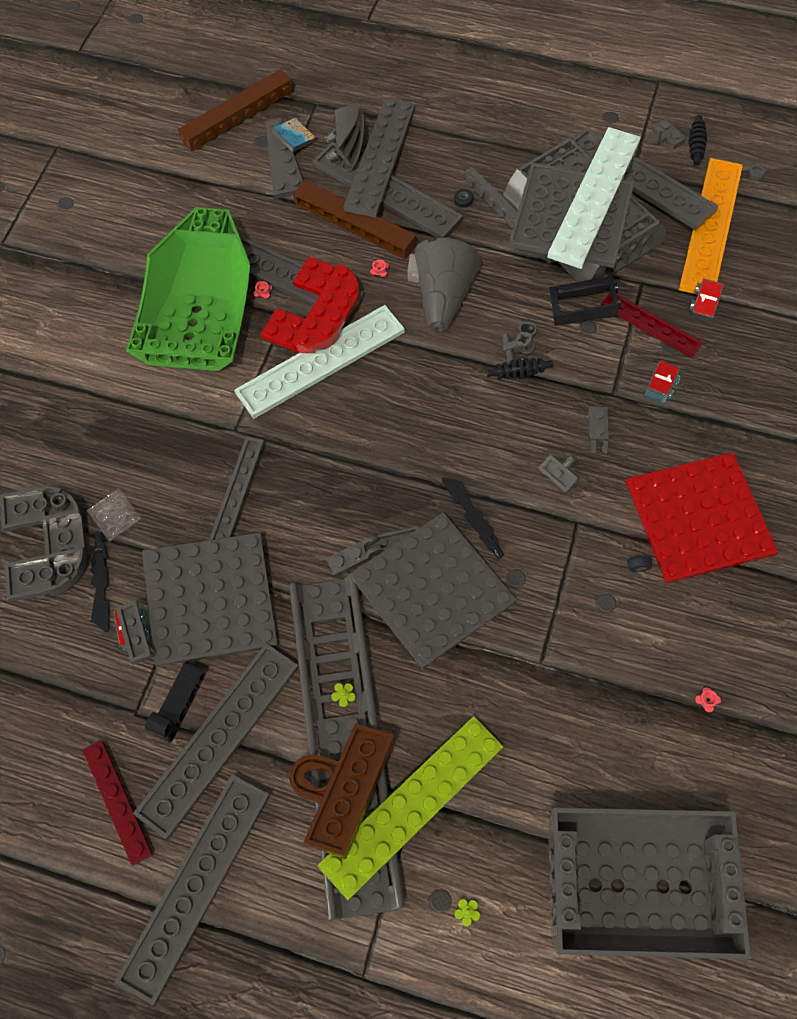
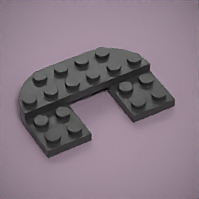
(62, 537)

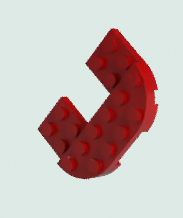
(321, 328)

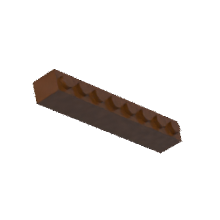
(235, 110)
(375, 230)

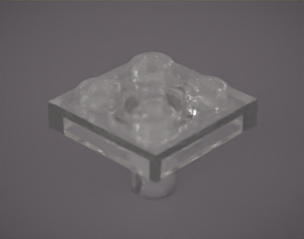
(114, 514)

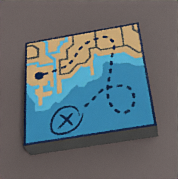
(293, 134)

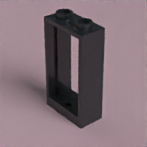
(584, 288)

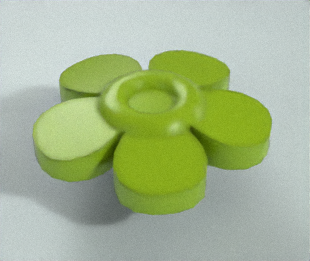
(343, 694)
(466, 912)

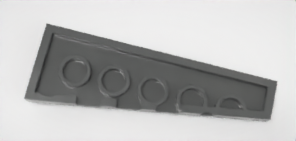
(284, 169)

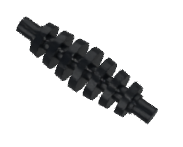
(698, 140)
(520, 368)

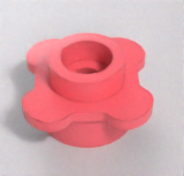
(379, 268)
(259, 287)
(708, 693)

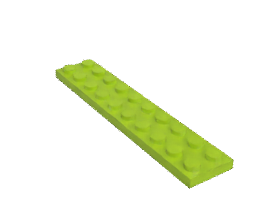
(411, 807)

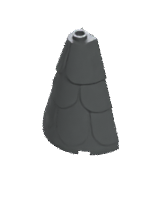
(445, 277)

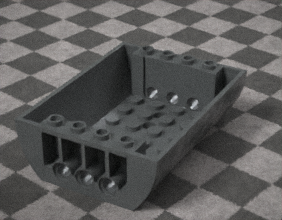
(641, 228)
(639, 852)

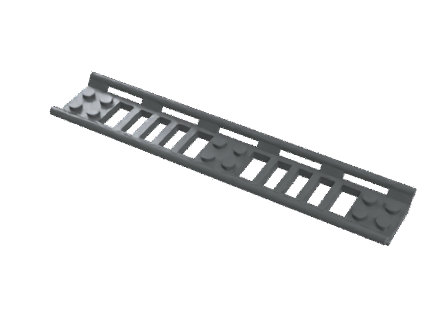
(322, 604)

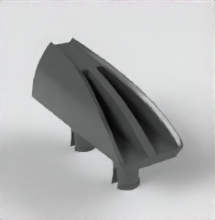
(347, 134)

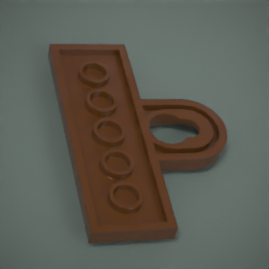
(349, 789)

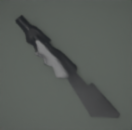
(473, 516)
(100, 609)

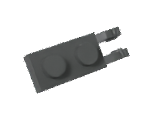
(598, 428)
(353, 556)

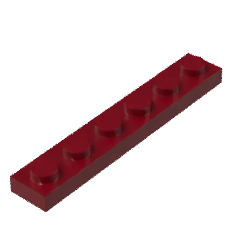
(656, 327)
(117, 803)

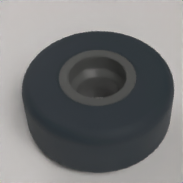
(463, 202)
(640, 564)

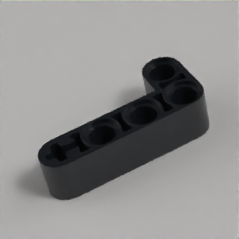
(177, 703)

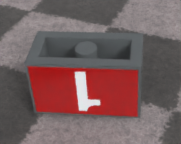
(707, 299)

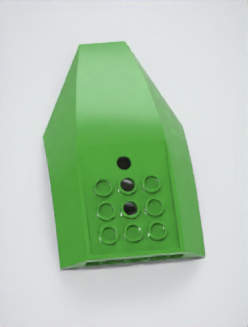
(190, 268)

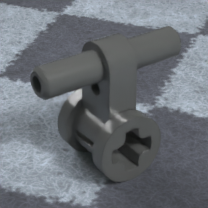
(518, 345)

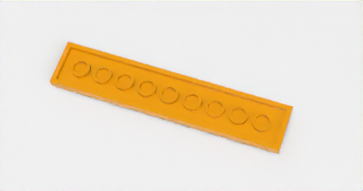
(709, 240)

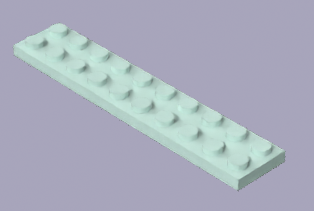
(594, 198)
(309, 368)

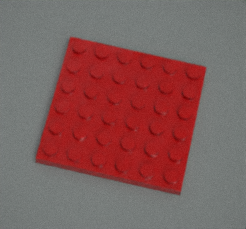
(700, 517)

